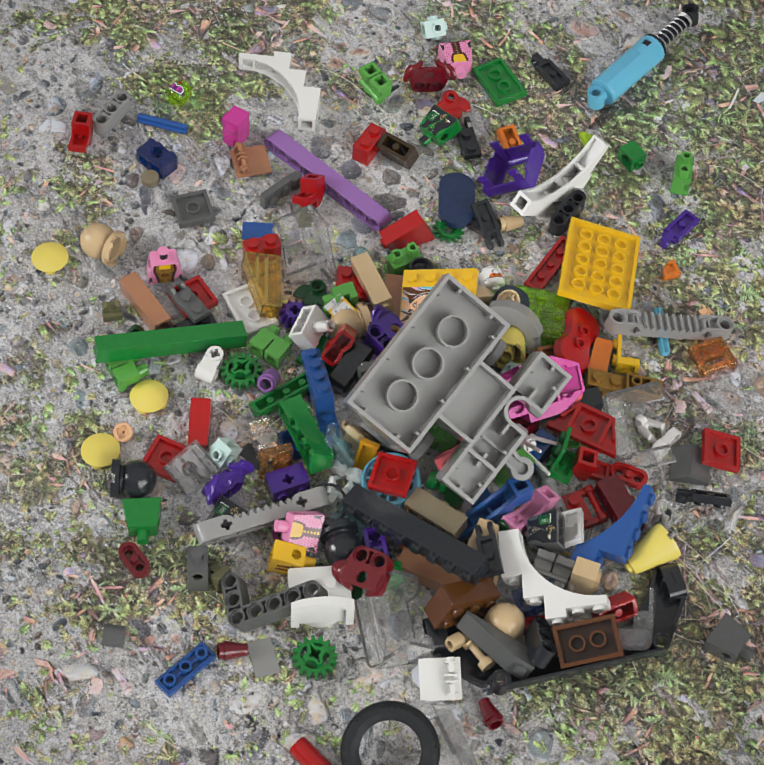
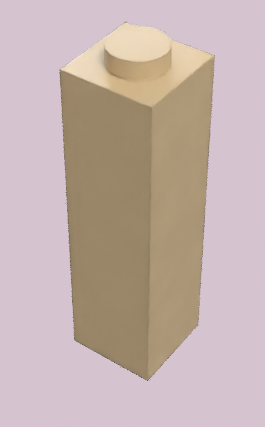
(371, 281)

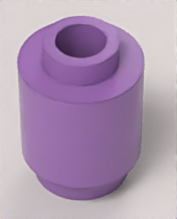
(268, 380)

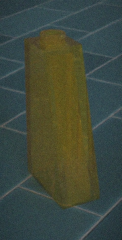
(264, 282)

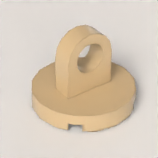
(353, 434)

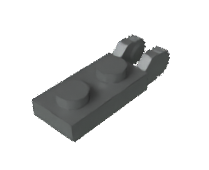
(280, 189)
(187, 301)

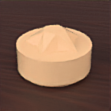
(123, 432)

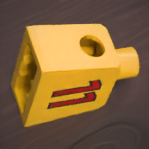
(286, 556)

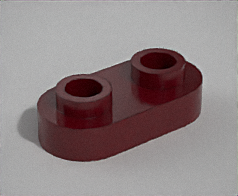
(135, 561)

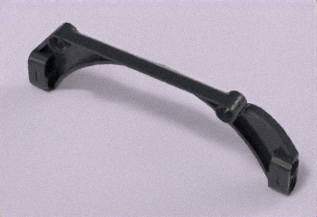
(669, 602)

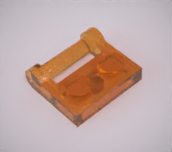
(711, 351)
(281, 457)

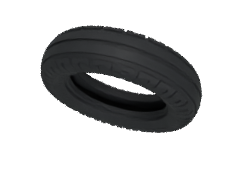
(394, 711)

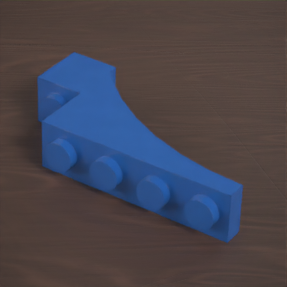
(319, 388)
(499, 504)
(618, 540)

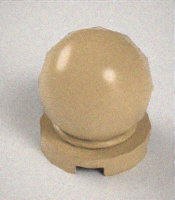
(103, 243)
(358, 321)
(507, 618)

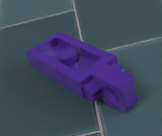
(678, 228)

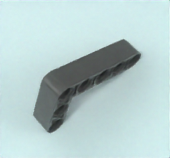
(266, 605)

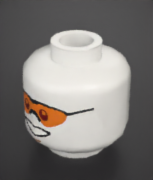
(492, 278)

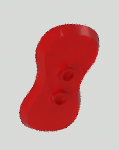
(578, 337)

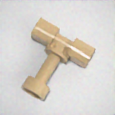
(460, 640)

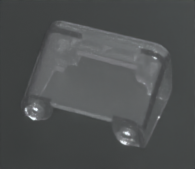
(305, 246)

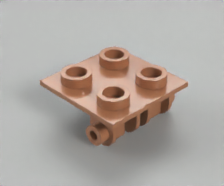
(250, 160)

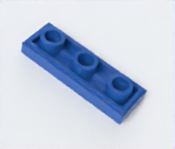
(177, 677)

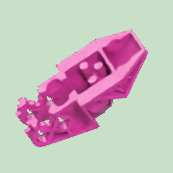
(562, 402)

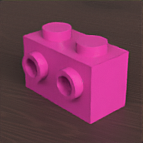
(235, 126)

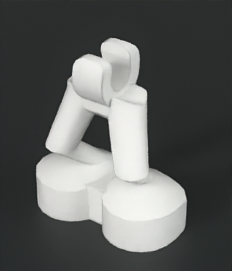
(670, 437)
(341, 471)

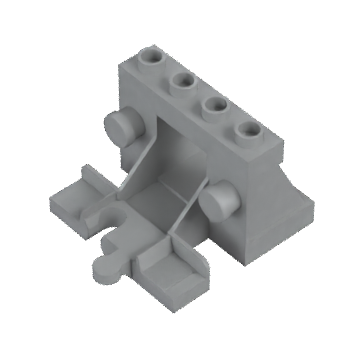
(442, 376)

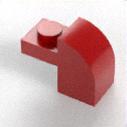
(81, 132)
(311, 190)
(588, 466)

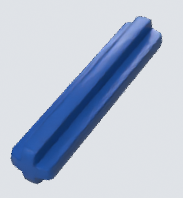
(162, 123)

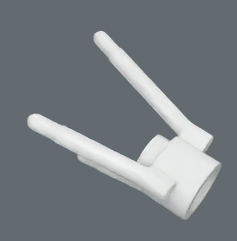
(529, 445)

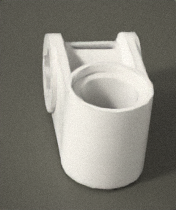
(210, 365)

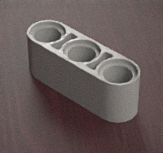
(111, 112)

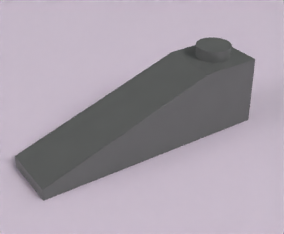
(498, 645)

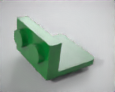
(561, 461)

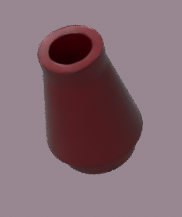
(229, 650)
(491, 715)

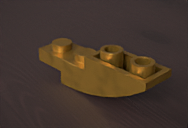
(611, 382)

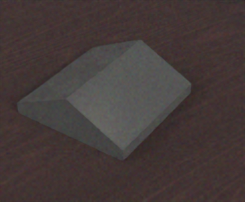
(688, 465)

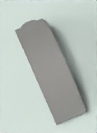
(522, 318)

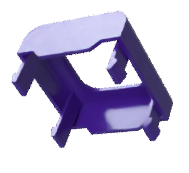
(497, 167)

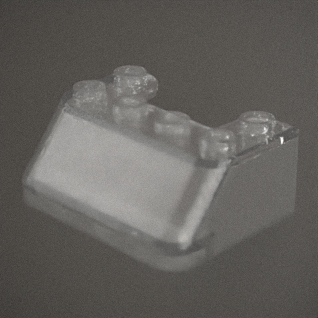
(388, 626)

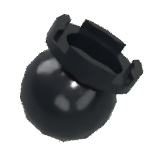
(132, 479)
(340, 539)

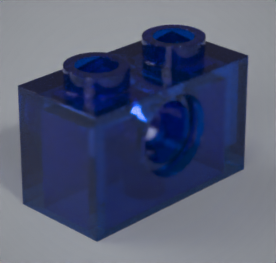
(157, 157)

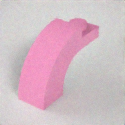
(542, 501)

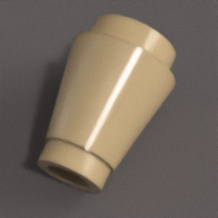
(509, 223)

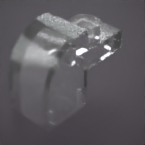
(261, 434)

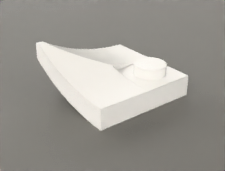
(573, 527)

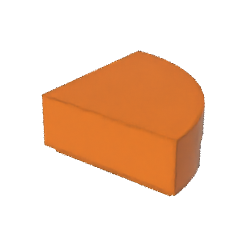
(670, 271)

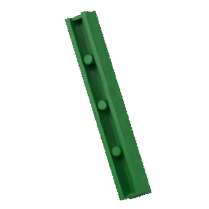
(169, 341)

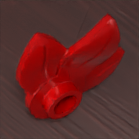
(454, 106)

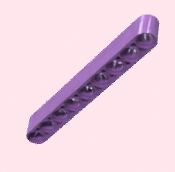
(335, 185)

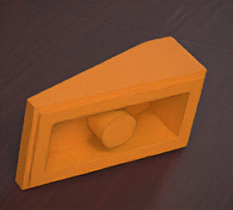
(508, 136)
(601, 354)

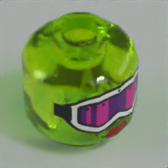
(179, 93)

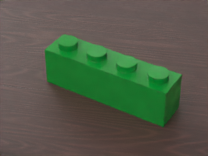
(305, 434)

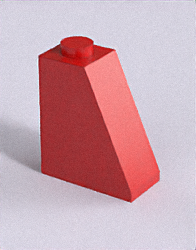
(406, 230)
(200, 421)

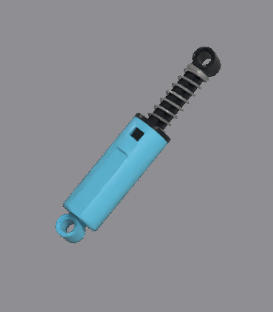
(638, 60)

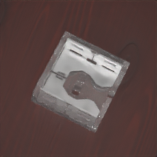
(201, 468)

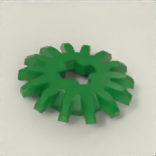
(440, 227)

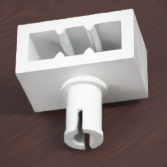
(310, 327)

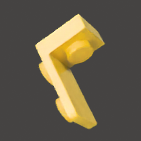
(623, 364)

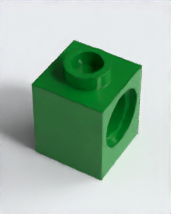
(632, 156)

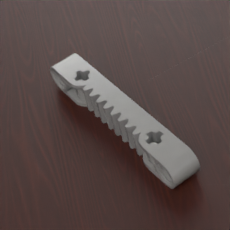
(695, 328)
(211, 532)

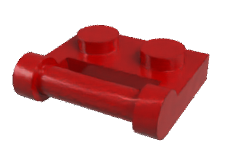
(575, 500)

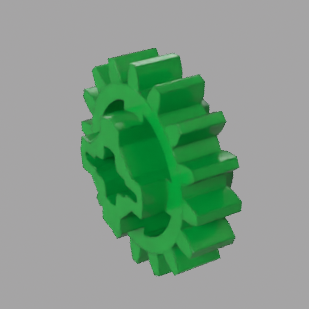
(241, 371)
(310, 665)

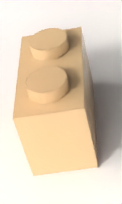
(585, 576)

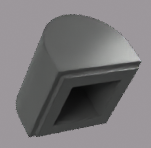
(113, 635)

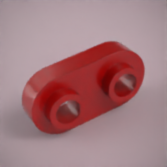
(629, 474)

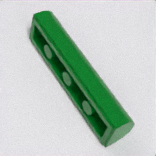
(269, 402)

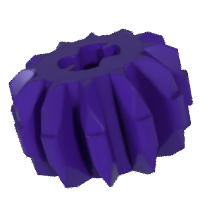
(290, 312)

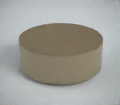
(150, 178)

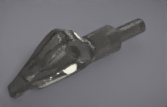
(604, 115)

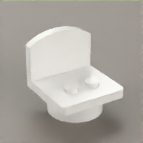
(323, 610)

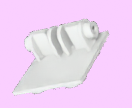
(440, 679)

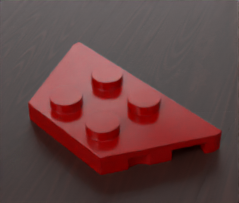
(588, 427)

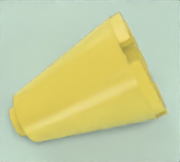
(515, 348)
(652, 551)

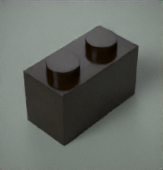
(398, 150)

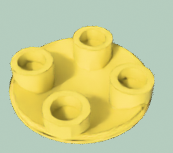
(50, 257)
(149, 396)
(100, 450)

